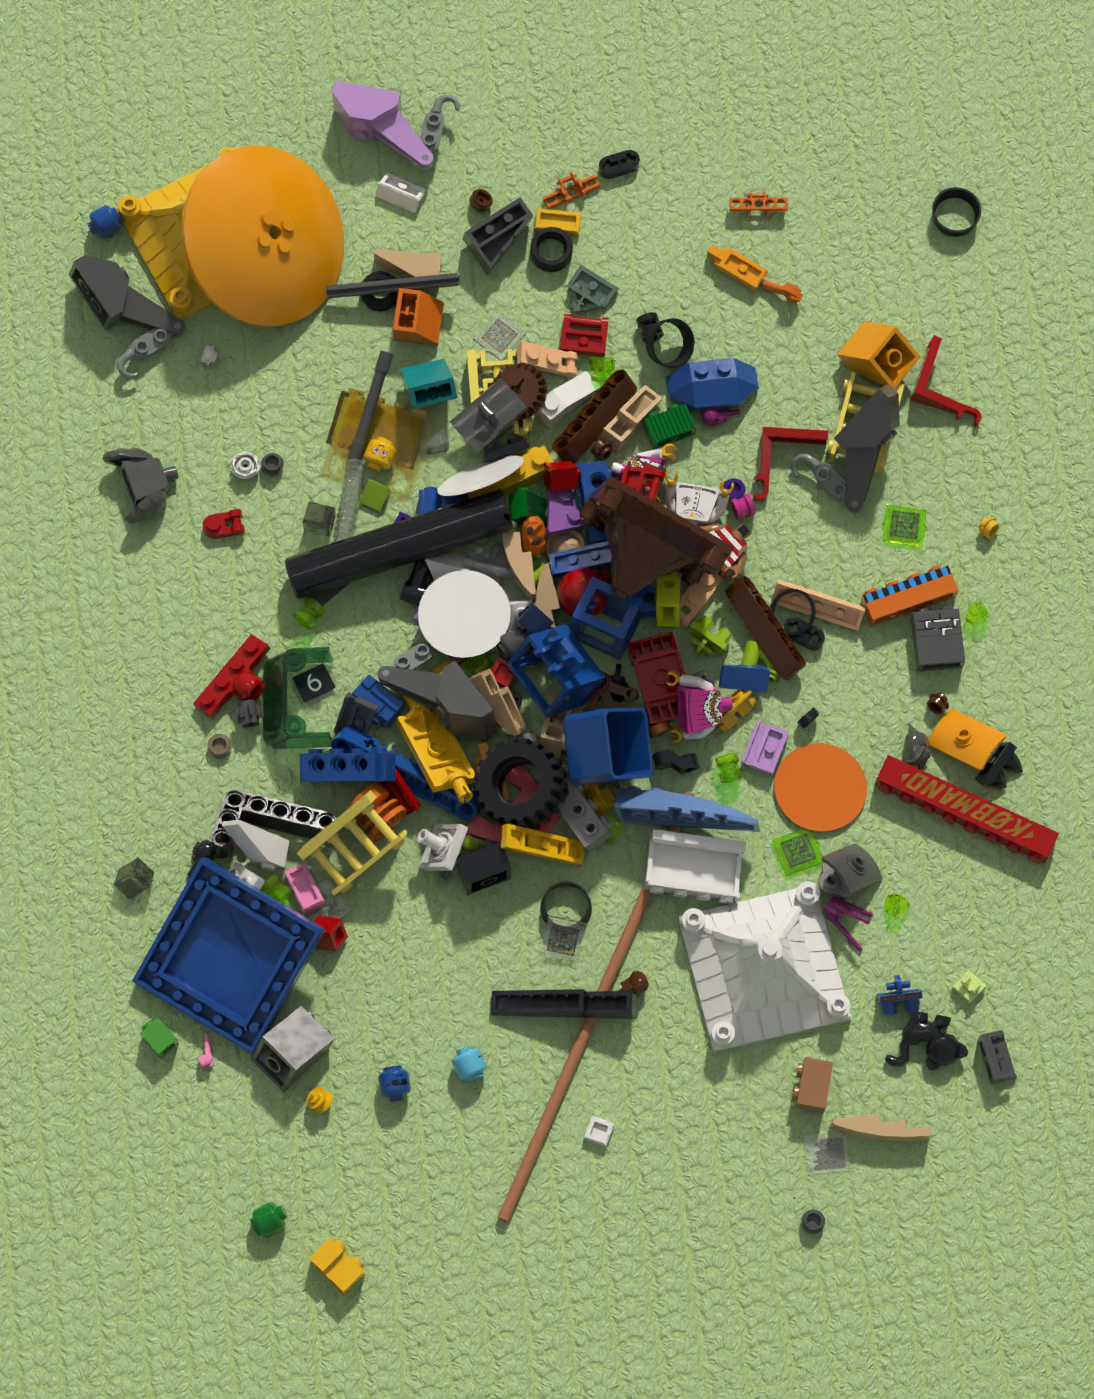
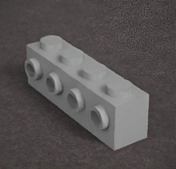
(582, 815)

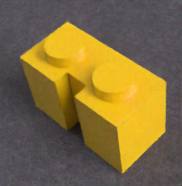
(337, 1266)

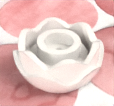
(242, 459)

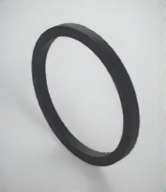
(812, 608)

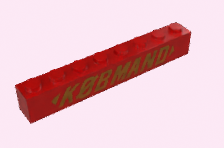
(966, 809)

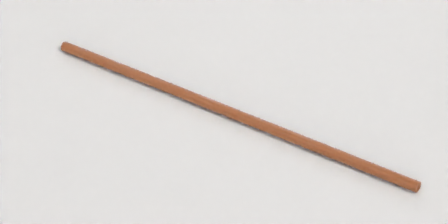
(575, 1054)

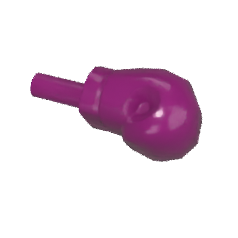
(717, 416)

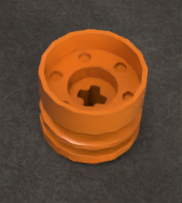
(389, 812)

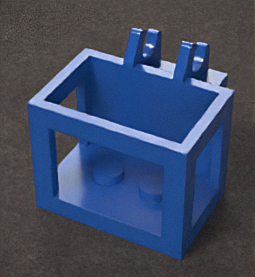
(626, 611)
(565, 661)

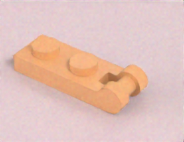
(547, 359)
(697, 597)

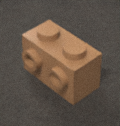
(813, 1084)

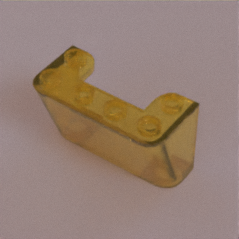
(390, 422)

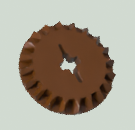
(532, 384)

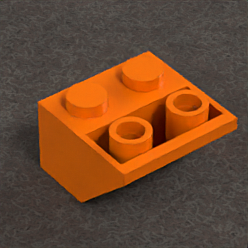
(417, 317)

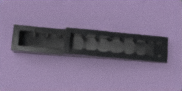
(565, 1003)

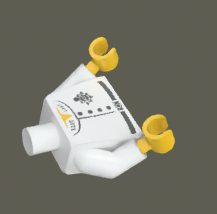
(695, 502)

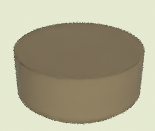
(219, 746)

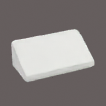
(400, 192)

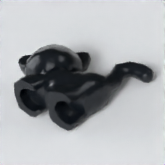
(940, 1046)

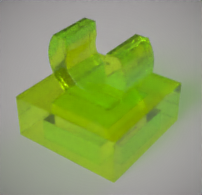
(601, 368)

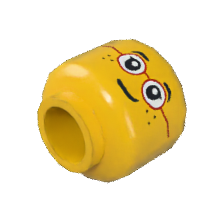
(379, 454)

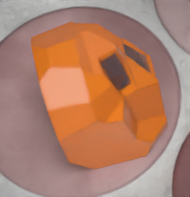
(533, 536)

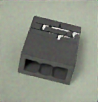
(937, 639)

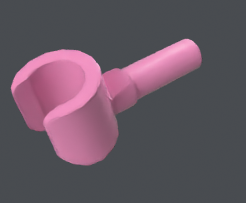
(206, 1060)

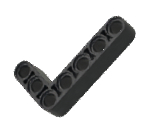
(265, 818)

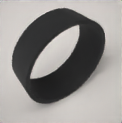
(960, 193)
(688, 343)
(544, 914)

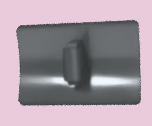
(488, 415)
(853, 867)

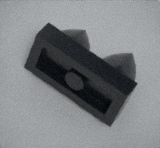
(1001, 758)

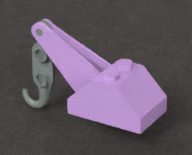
(377, 113)

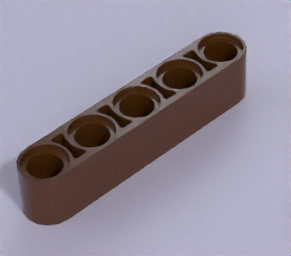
(594, 417)
(765, 627)

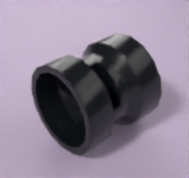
(645, 322)

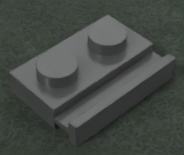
(356, 713)

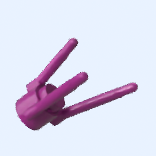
(838, 908)

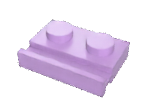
(765, 747)

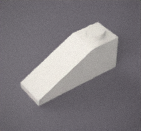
(566, 399)
(258, 845)

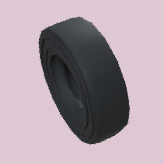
(375, 303)

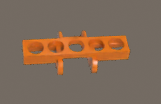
(577, 184)
(752, 198)

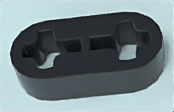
(619, 164)
(802, 639)

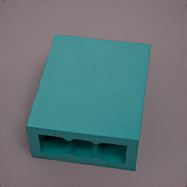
(428, 383)

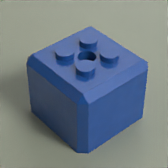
(608, 746)

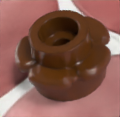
(601, 450)
(937, 703)

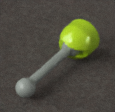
(469, 844)

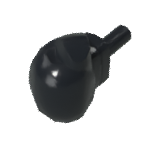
(620, 680)
(201, 850)

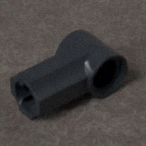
(417, 583)

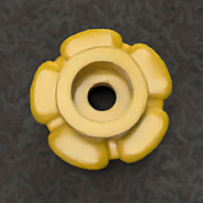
(989, 527)

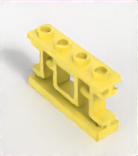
(475, 391)

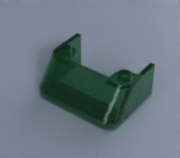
(285, 730)

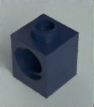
(534, 619)

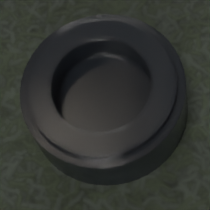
(809, 717)

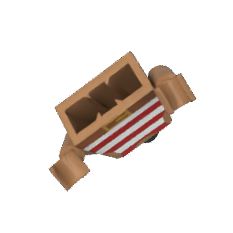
(736, 561)

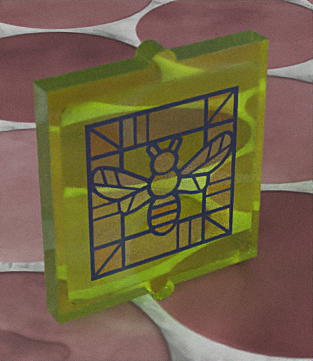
(904, 525)
(798, 851)

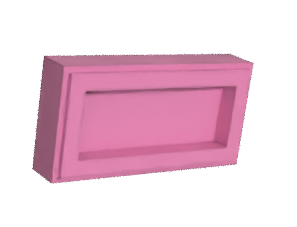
(304, 888)

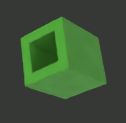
(158, 1037)

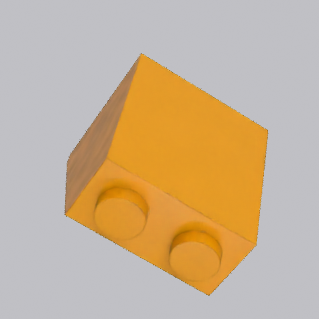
(879, 354)

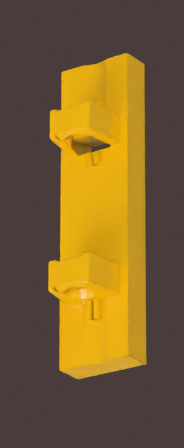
(542, 844)

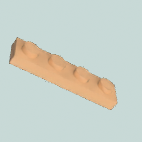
(827, 607)

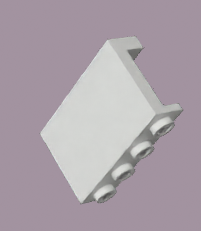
(694, 866)

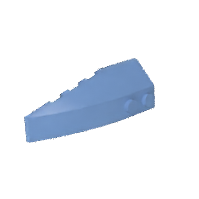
(679, 810)

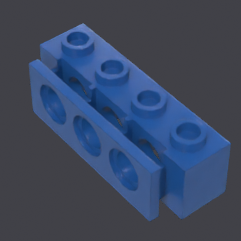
(590, 474)
(331, 766)

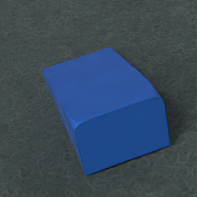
(744, 677)

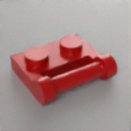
(584, 341)
(637, 476)

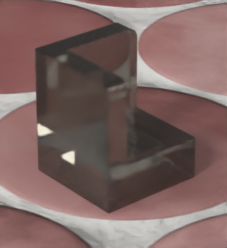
(319, 518)
(133, 878)

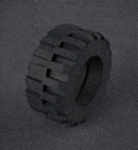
(500, 763)

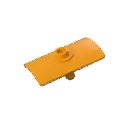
(965, 738)

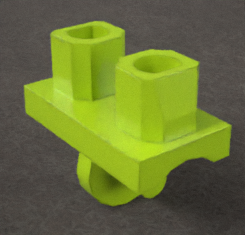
(707, 641)

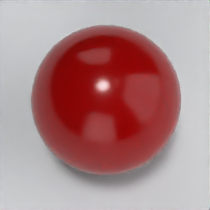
(572, 588)

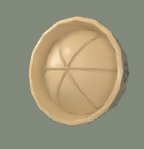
(563, 542)

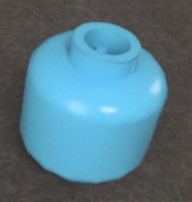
(469, 1064)

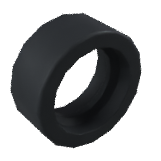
(551, 233)

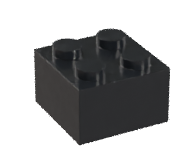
(483, 867)

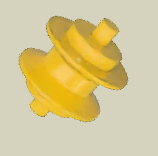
(319, 1100)

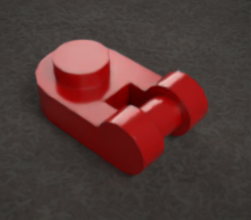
(215, 527)

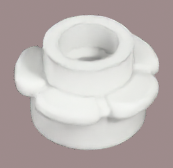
(208, 354)

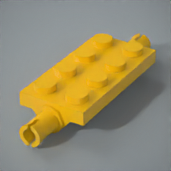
(436, 750)

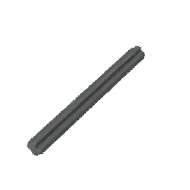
(393, 285)

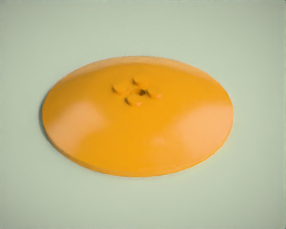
(230, 241)

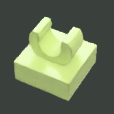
(969, 987)

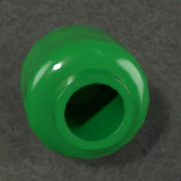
(268, 1219)

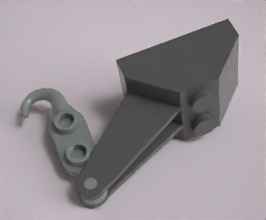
(112, 300)
(863, 439)
(450, 693)

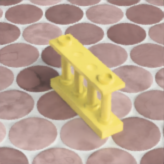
(849, 385)
(348, 821)

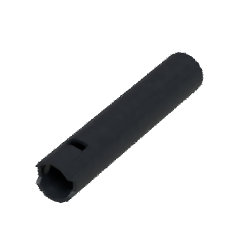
(398, 544)

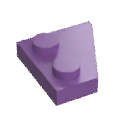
(562, 512)

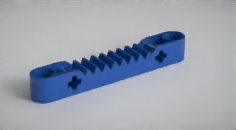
(411, 773)

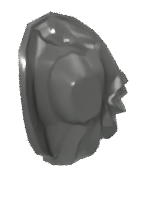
(918, 748)

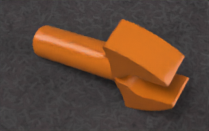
(790, 291)

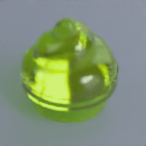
(977, 613)
(896, 904)

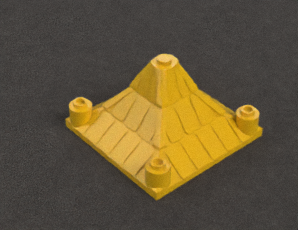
(156, 232)

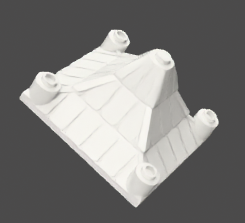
(764, 967)

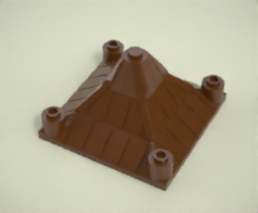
(650, 539)

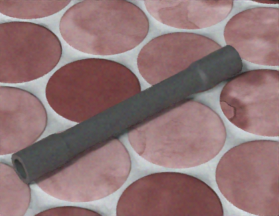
(381, 370)

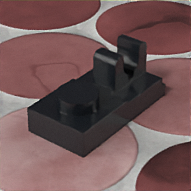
(514, 444)

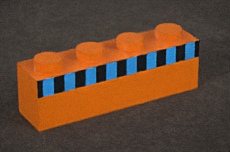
(909, 595)

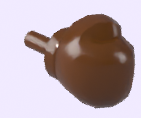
(636, 982)

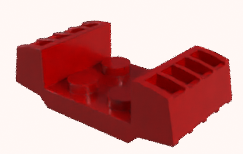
(652, 661)

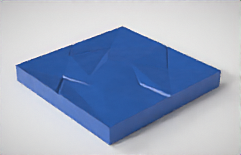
(228, 955)

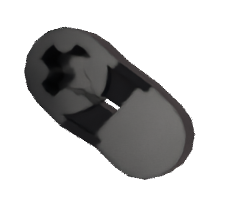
(668, 758)

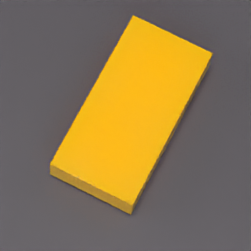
(561, 219)

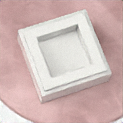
(598, 1131)

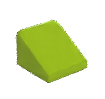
(375, 495)

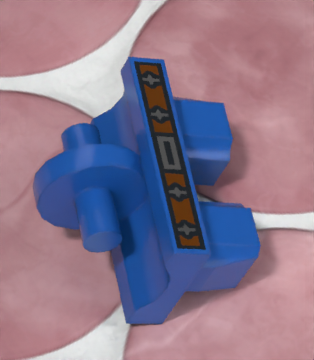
(889, 999)

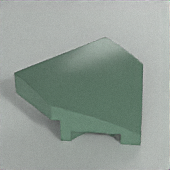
(590, 290)

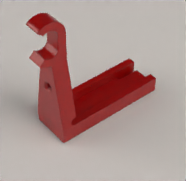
(933, 398)
(784, 435)

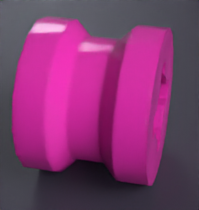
(742, 507)

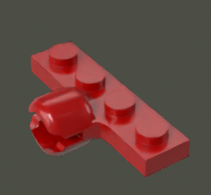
(235, 678)

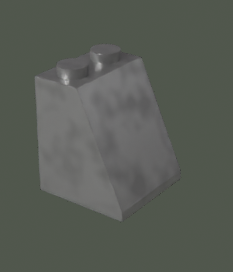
(292, 1048)

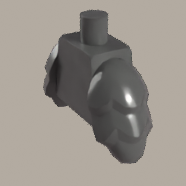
(144, 480)

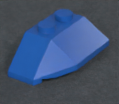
(712, 383)

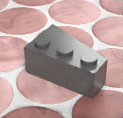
(497, 233)

